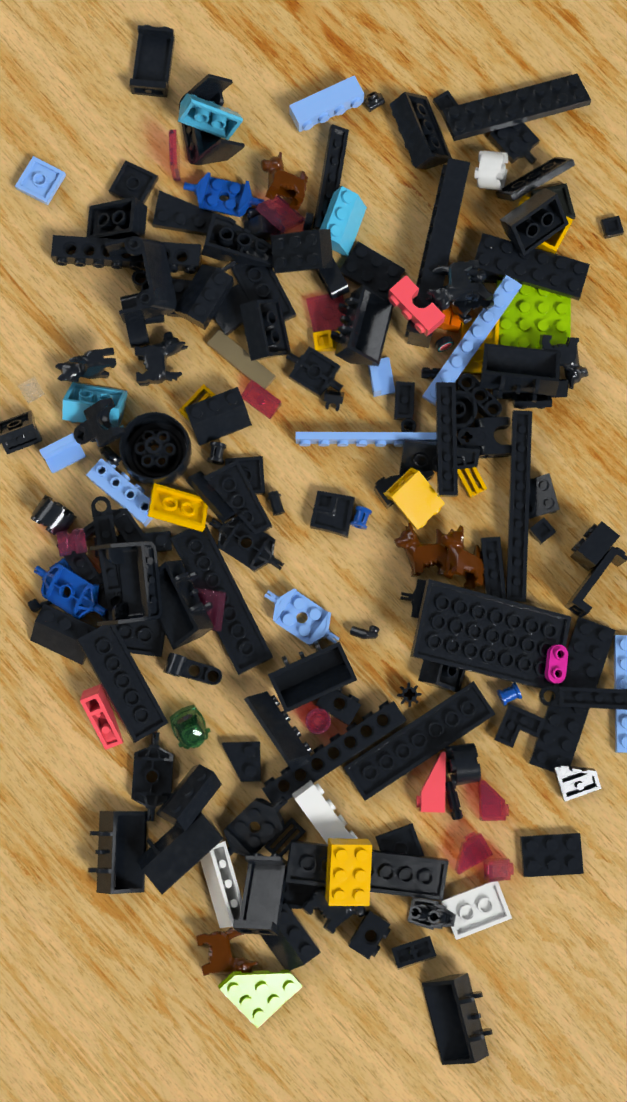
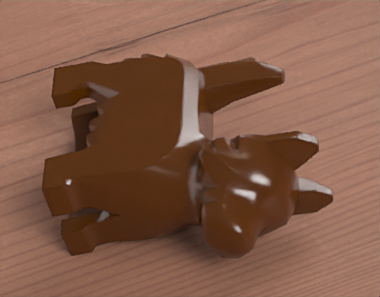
(284, 183)
(420, 554)
(461, 561)
(221, 955)

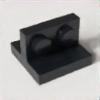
(19, 432)

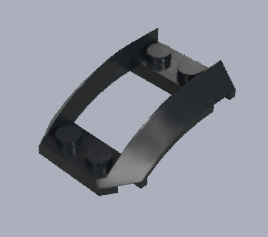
(127, 529)

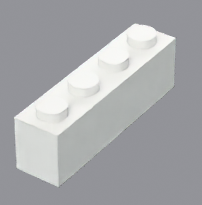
(321, 812)
(222, 885)

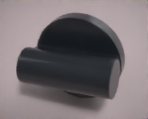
(374, 100)

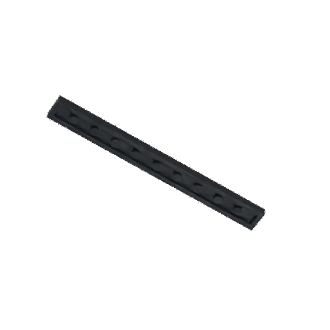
(519, 506)

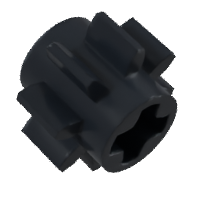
(413, 691)

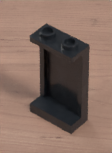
(153, 61)
(576, 603)
(262, 895)

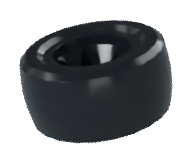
(155, 425)

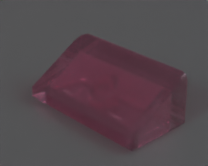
(261, 399)

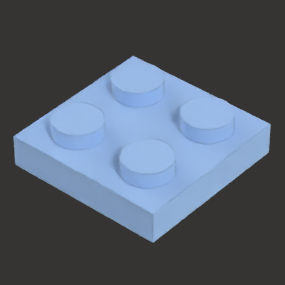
(40, 180)

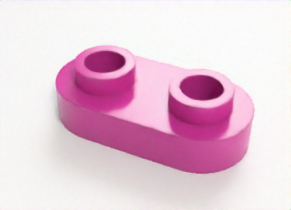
(554, 664)

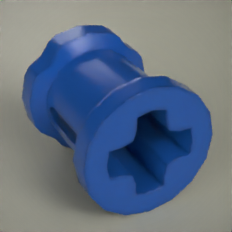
(361, 517)
(509, 694)

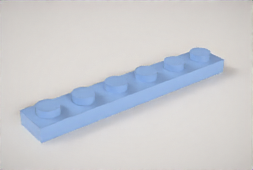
(620, 682)

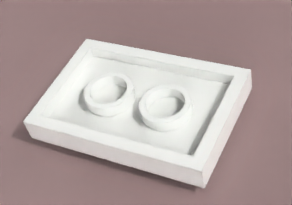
(477, 909)

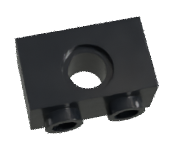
(345, 714)
(370, 922)

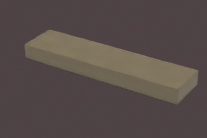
(240, 359)

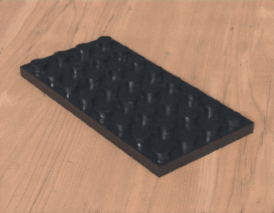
(487, 634)

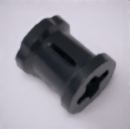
(216, 453)

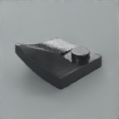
(332, 513)

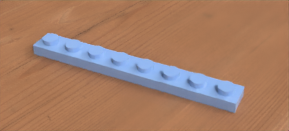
(474, 336)
(361, 439)

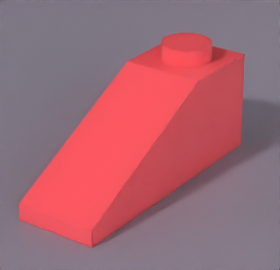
(101, 716)
(433, 791)

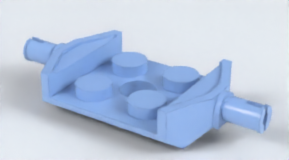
(293, 603)

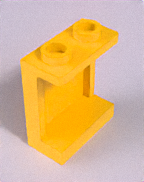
(415, 498)

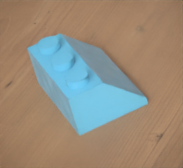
(208, 116)
(344, 219)
(82, 396)

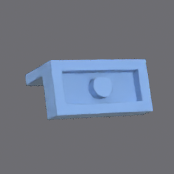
(382, 378)
(62, 453)

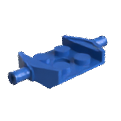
(211, 189)
(83, 593)

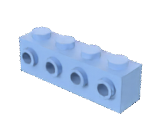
(326, 104)
(121, 490)

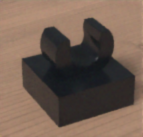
(333, 397)

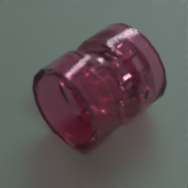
(71, 542)
(318, 721)

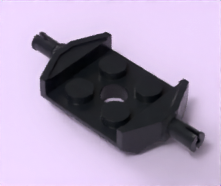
(254, 557)
(152, 759)
(243, 838)

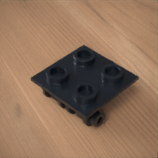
(542, 496)

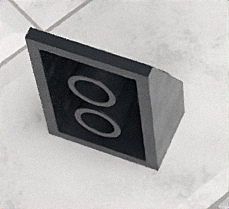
(117, 219)

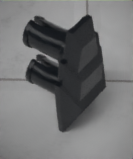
(430, 914)

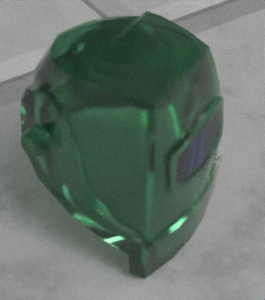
(189, 727)

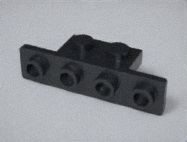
(524, 400)

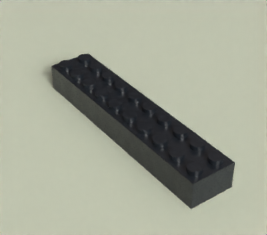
(439, 239)

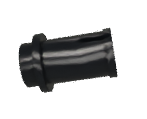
(275, 502)

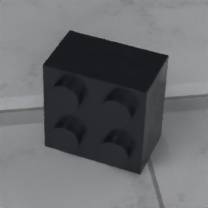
(595, 545)

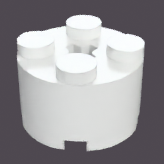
(491, 170)

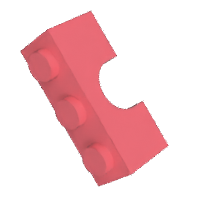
(426, 318)

